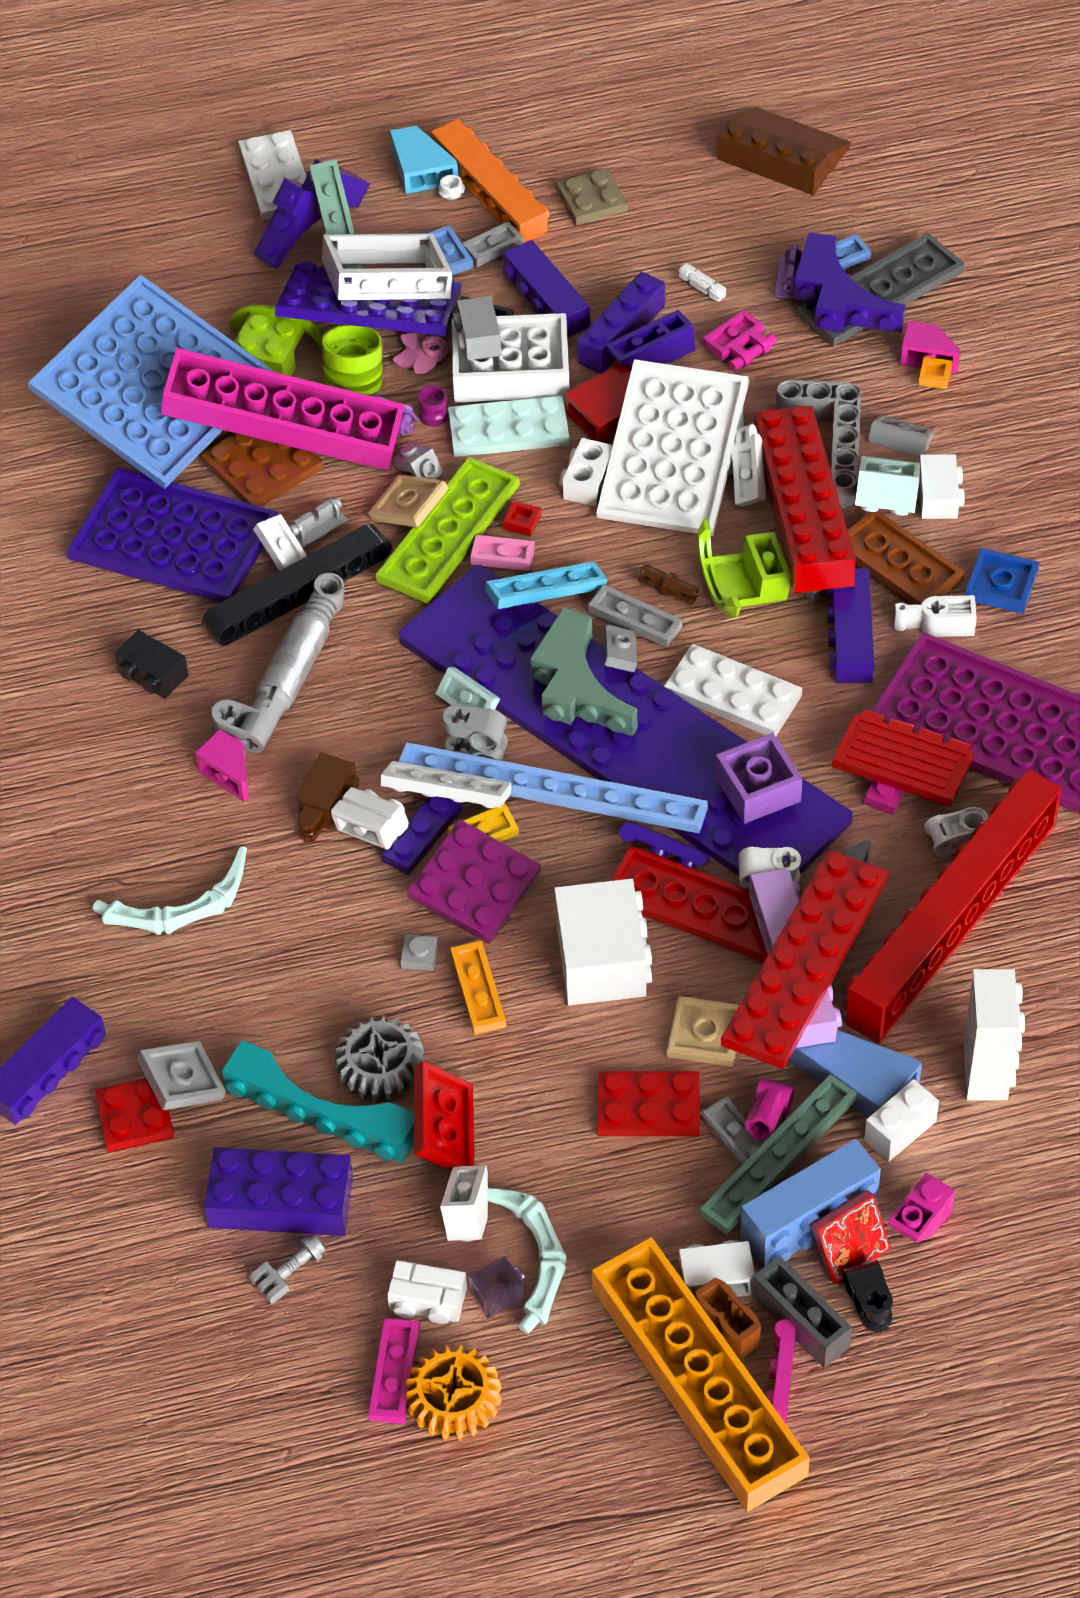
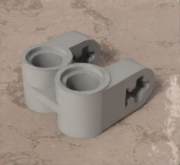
(477, 731)

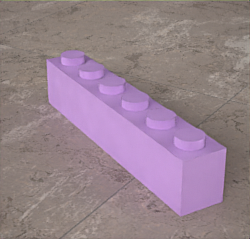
(773, 901)

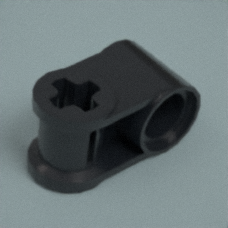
(870, 1294)

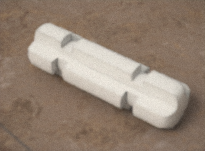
(702, 282)

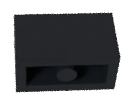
(151, 664)

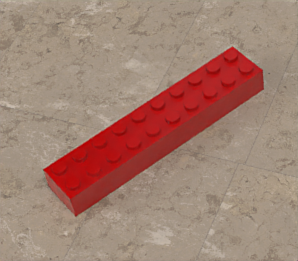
(951, 906)

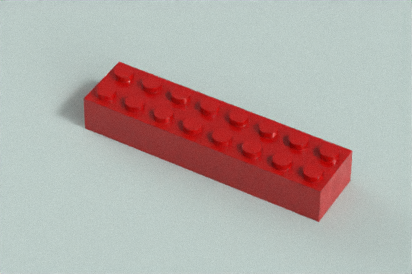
(805, 500)

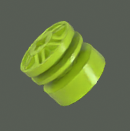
(353, 359)

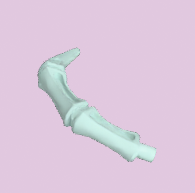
(173, 918)
(551, 1254)

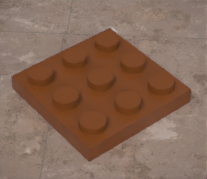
(259, 468)

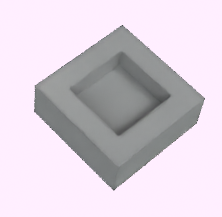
(419, 952)

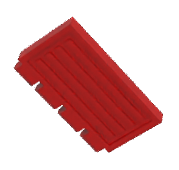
(904, 759)

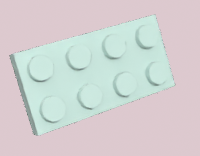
(508, 426)

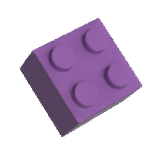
(758, 778)

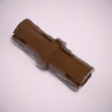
(668, 584)

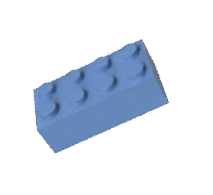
(782, 1217)

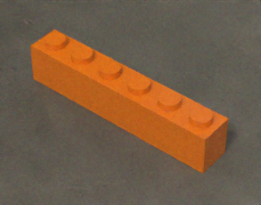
(491, 181)

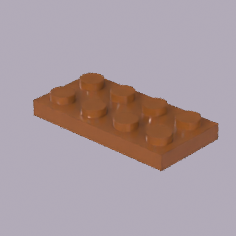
(901, 559)

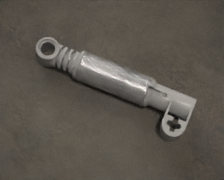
(285, 671)

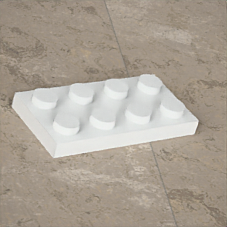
(267, 163)
(734, 690)

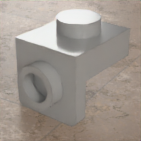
(419, 461)

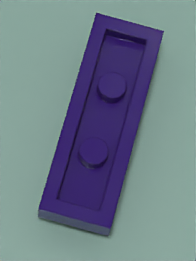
(422, 833)

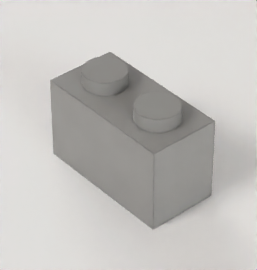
(478, 328)

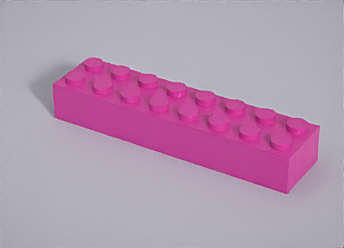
(282, 409)

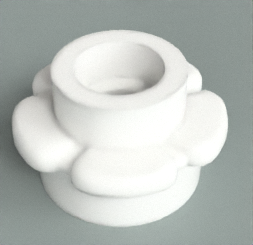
(451, 187)

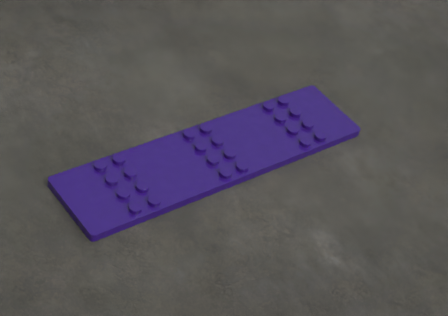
(667, 753)

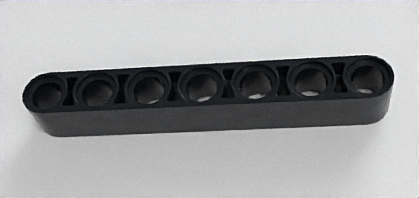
(294, 584)

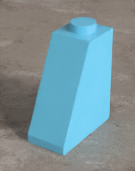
(420, 159)

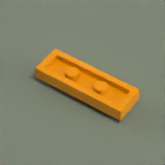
(478, 987)

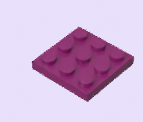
(474, 881)

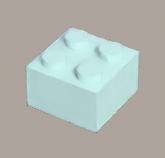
(887, 485)

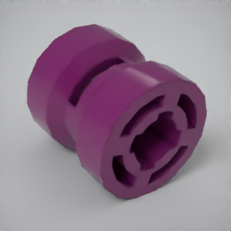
(432, 405)

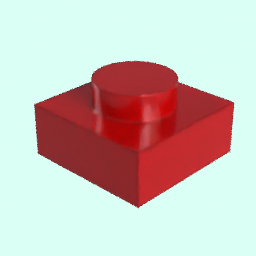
(522, 518)

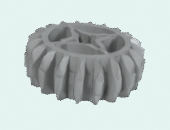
(362, 1069)

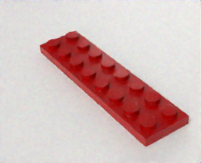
(804, 959)

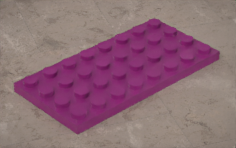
(999, 710)

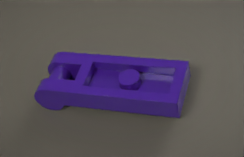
(663, 844)

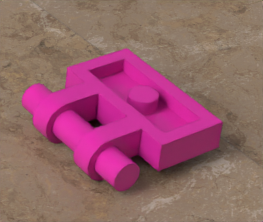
(735, 334)

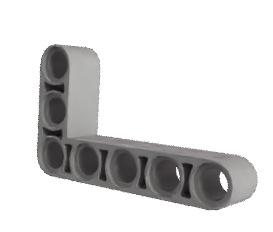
(835, 403)

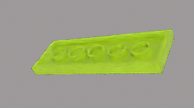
(449, 531)

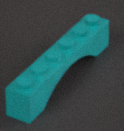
(378, 1127)

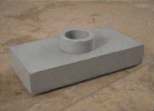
(619, 648)

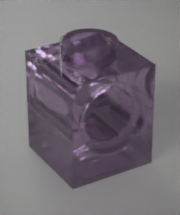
(493, 1299)

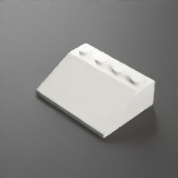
(530, 364)

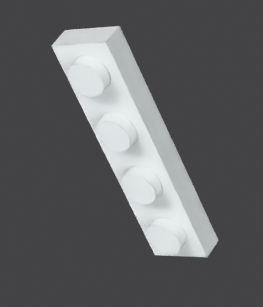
(446, 784)

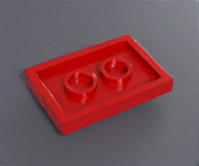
(648, 1103)
(443, 1117)

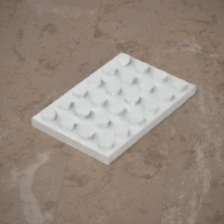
(672, 447)

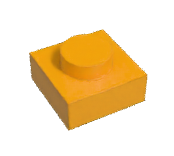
(935, 372)

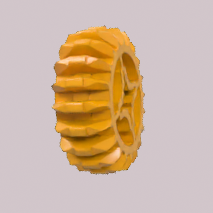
(478, 1400)

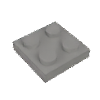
(181, 1075)

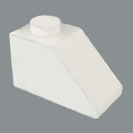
(466, 1203)

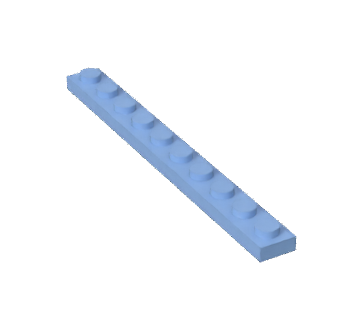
(569, 789)

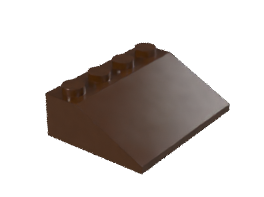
(780, 149)

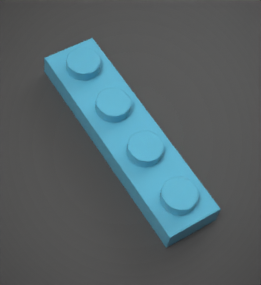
(545, 585)

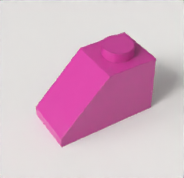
(927, 341)
(224, 763)

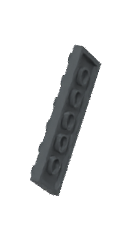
(897, 278)

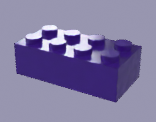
(279, 1191)

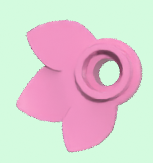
(421, 352)

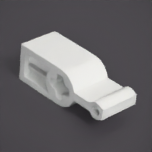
(939, 616)

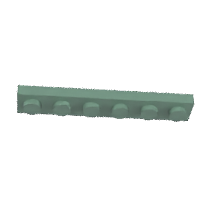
(778, 1153)

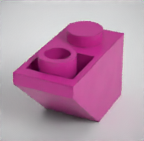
(923, 1209)

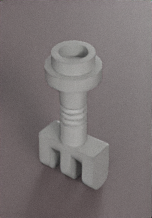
(275, 1278)

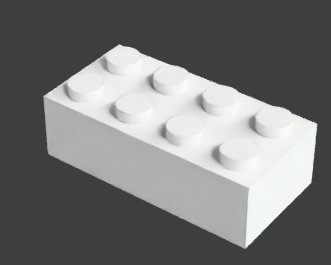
(992, 1034)

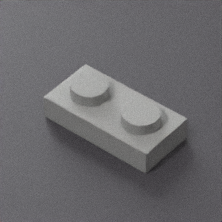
(493, 243)

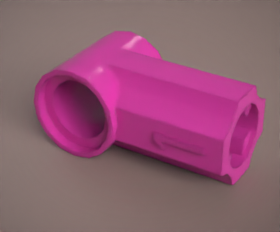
(769, 1105)

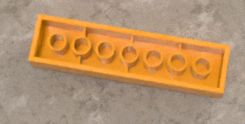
(700, 1374)

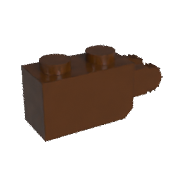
(321, 791)

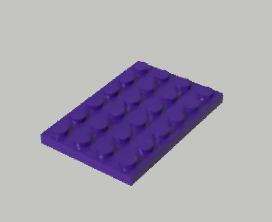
(312, 298)
(171, 536)

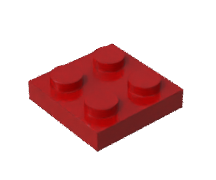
(132, 1115)

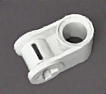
(954, 830)
(759, 860)

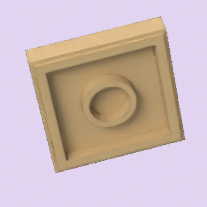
(408, 500)
(699, 1029)

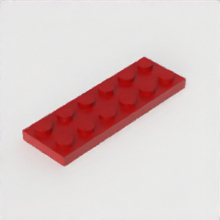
(694, 902)

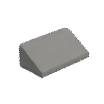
(900, 435)

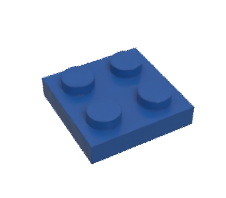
(1002, 580)

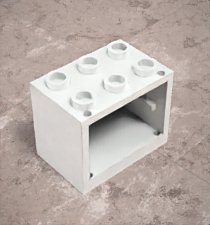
(602, 941)

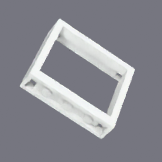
(386, 283)

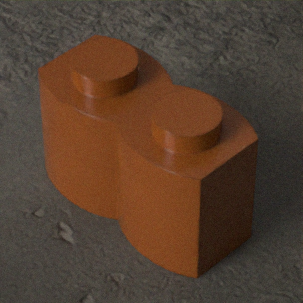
(733, 1319)

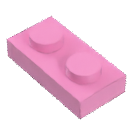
(502, 553)

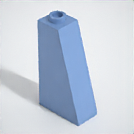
(862, 1065)

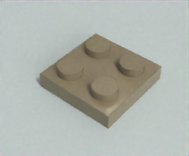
(591, 196)

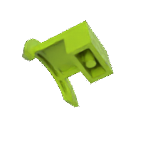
(272, 337)
(747, 577)

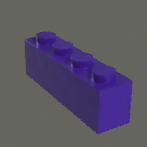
(545, 286)
(629, 311)
(851, 631)
(48, 1058)

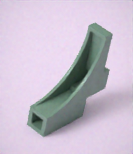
(571, 684)

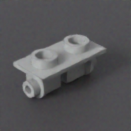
(319, 523)

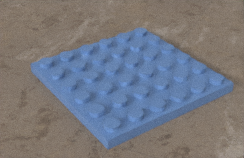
(116, 377)

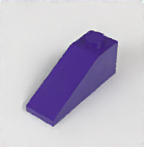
(655, 342)

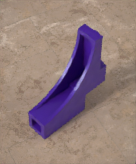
(298, 211)
(837, 296)

